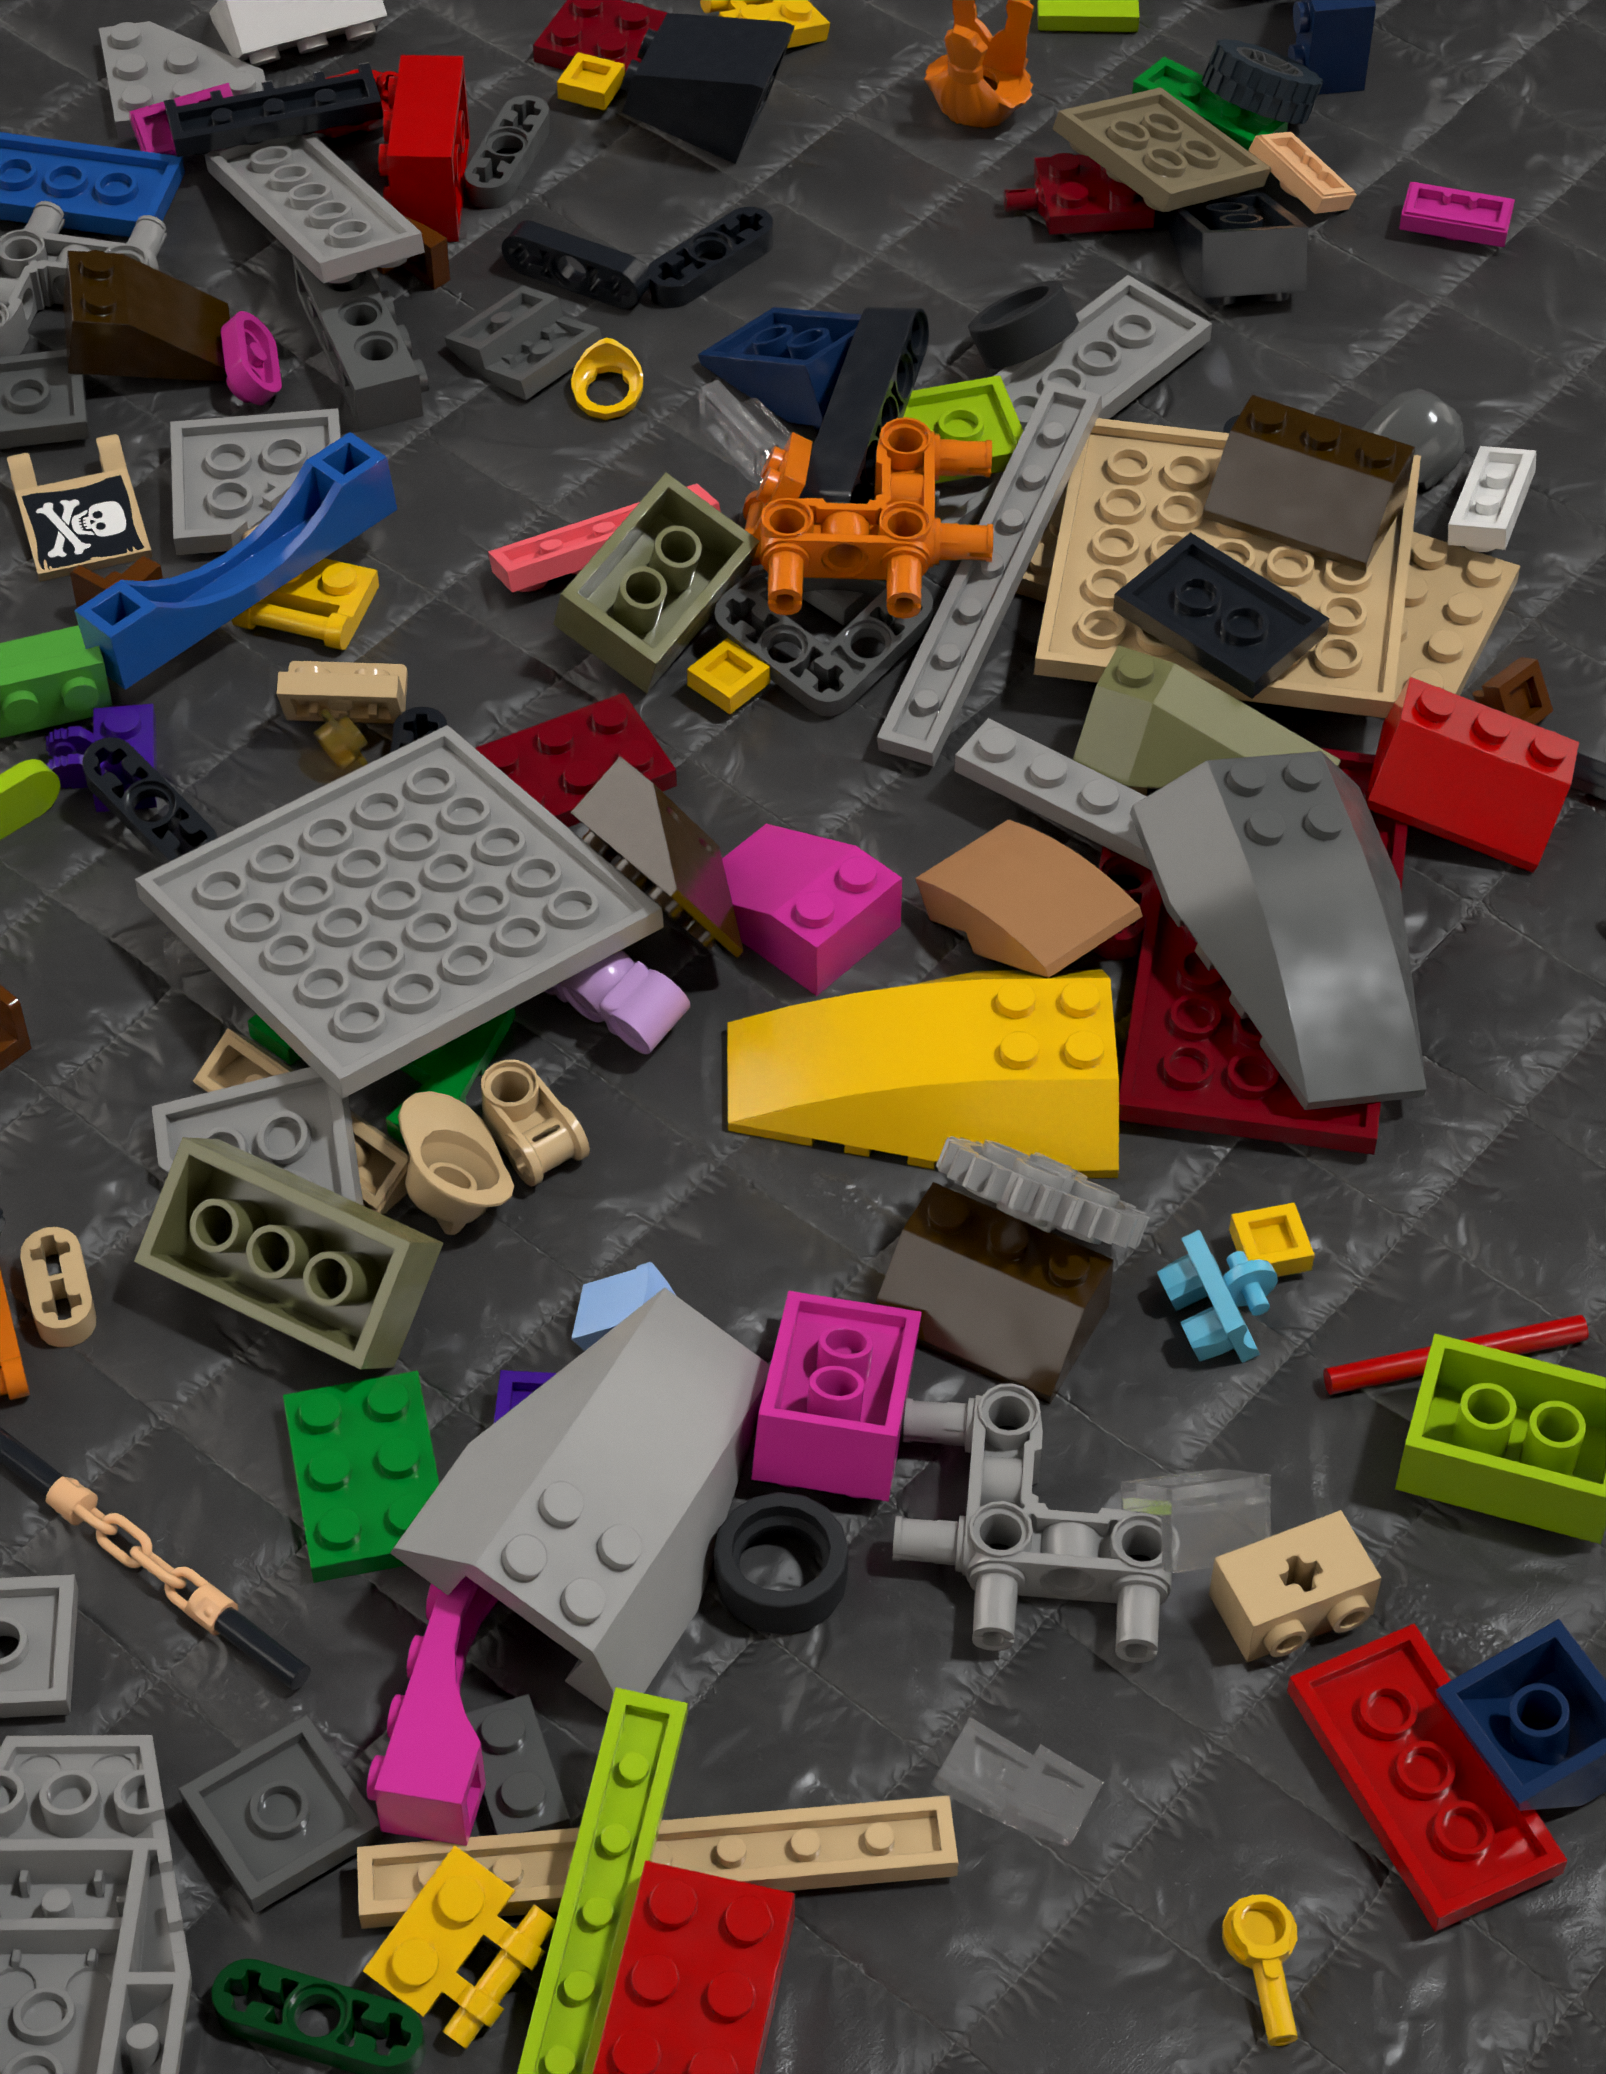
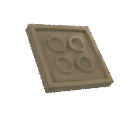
(1161, 149)

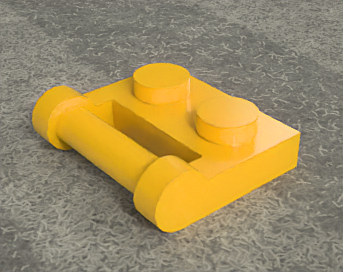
(318, 603)

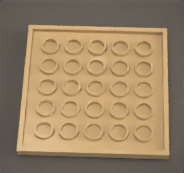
(1142, 494)

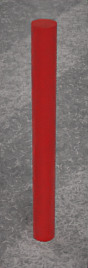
(1413, 1362)

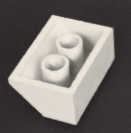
(265, 27)

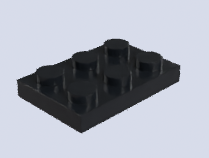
(1221, 615)

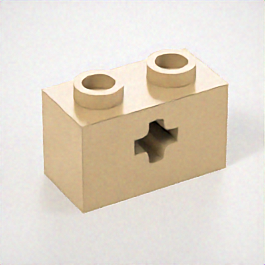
(1295, 1587)

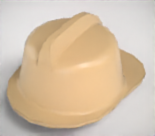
(452, 1160)

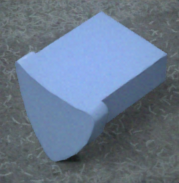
(612, 1300)

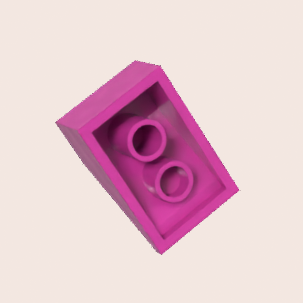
(810, 902)
(836, 1396)

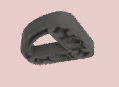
(829, 661)

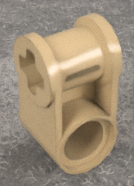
(534, 1129)

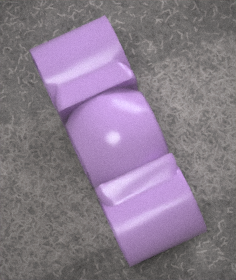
(626, 995)

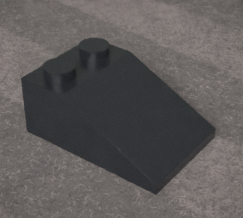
(1240, 248)

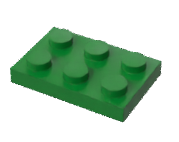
(360, 1470)

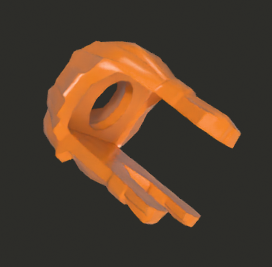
(982, 62)

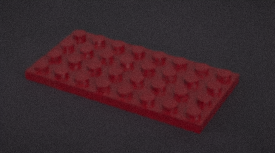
(1200, 1063)

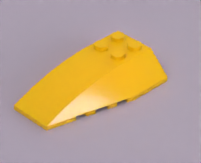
(937, 1060)

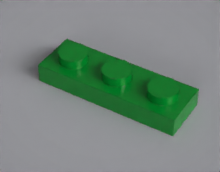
(1189, 89)

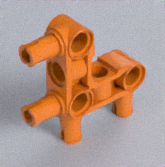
(888, 536)

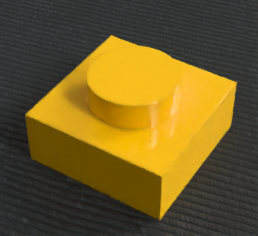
(590, 81)
(728, 676)
(1273, 1236)

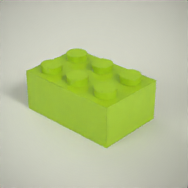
(1509, 1439)

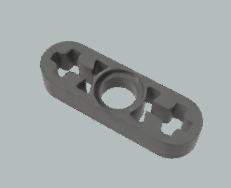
(491, 192)

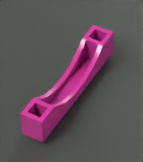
(434, 1760)

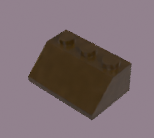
(1309, 482)
(997, 1291)

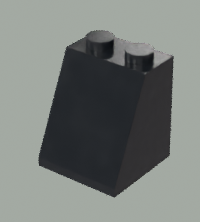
(706, 78)

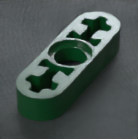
(260, 2025)

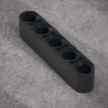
(867, 395)

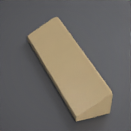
(380, 1159)

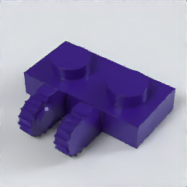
(130, 723)

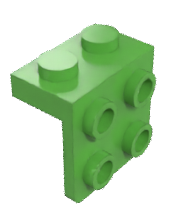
(50, 681)

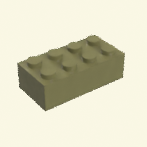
(288, 1253)

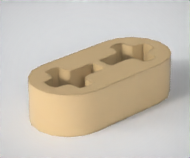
(46, 1289)

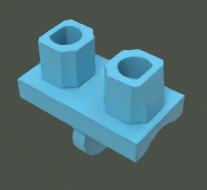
(1222, 1325)

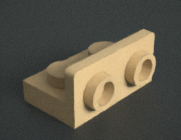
(343, 688)

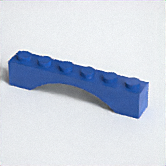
(155, 620)

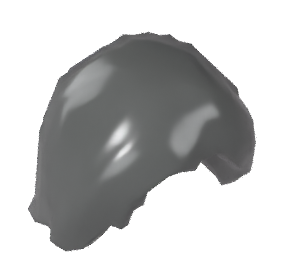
(1428, 425)

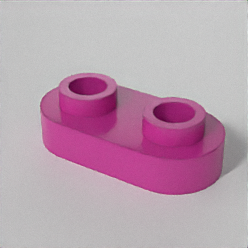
(250, 359)

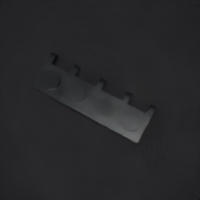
(274, 112)

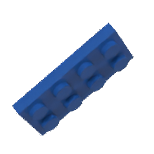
(93, 184)

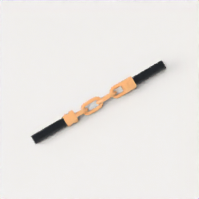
(205, 1606)

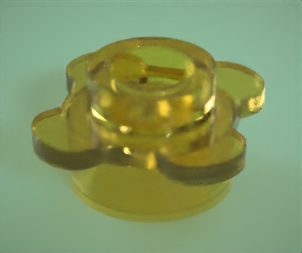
(341, 740)

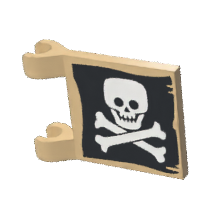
(83, 518)

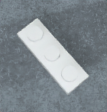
(1491, 498)

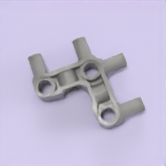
(36, 262)
(1050, 1549)

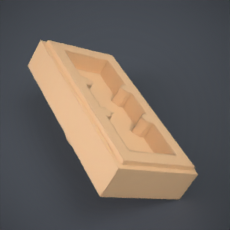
(1303, 172)

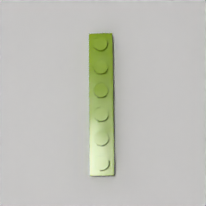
(603, 1882)

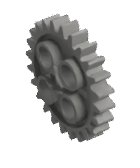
(1042, 1192)

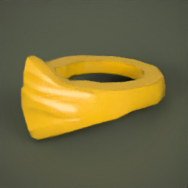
(604, 357)

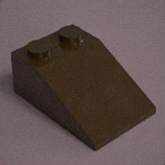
(139, 321)

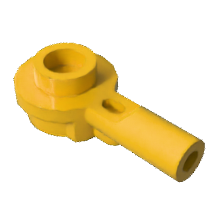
(1262, 1936)

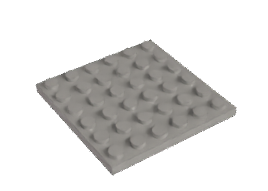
(397, 908)

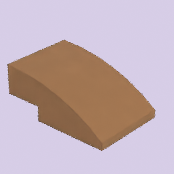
(1026, 899)

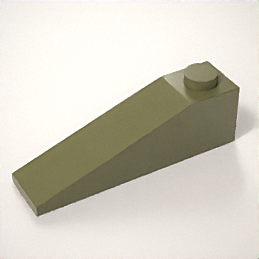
(1162, 721)

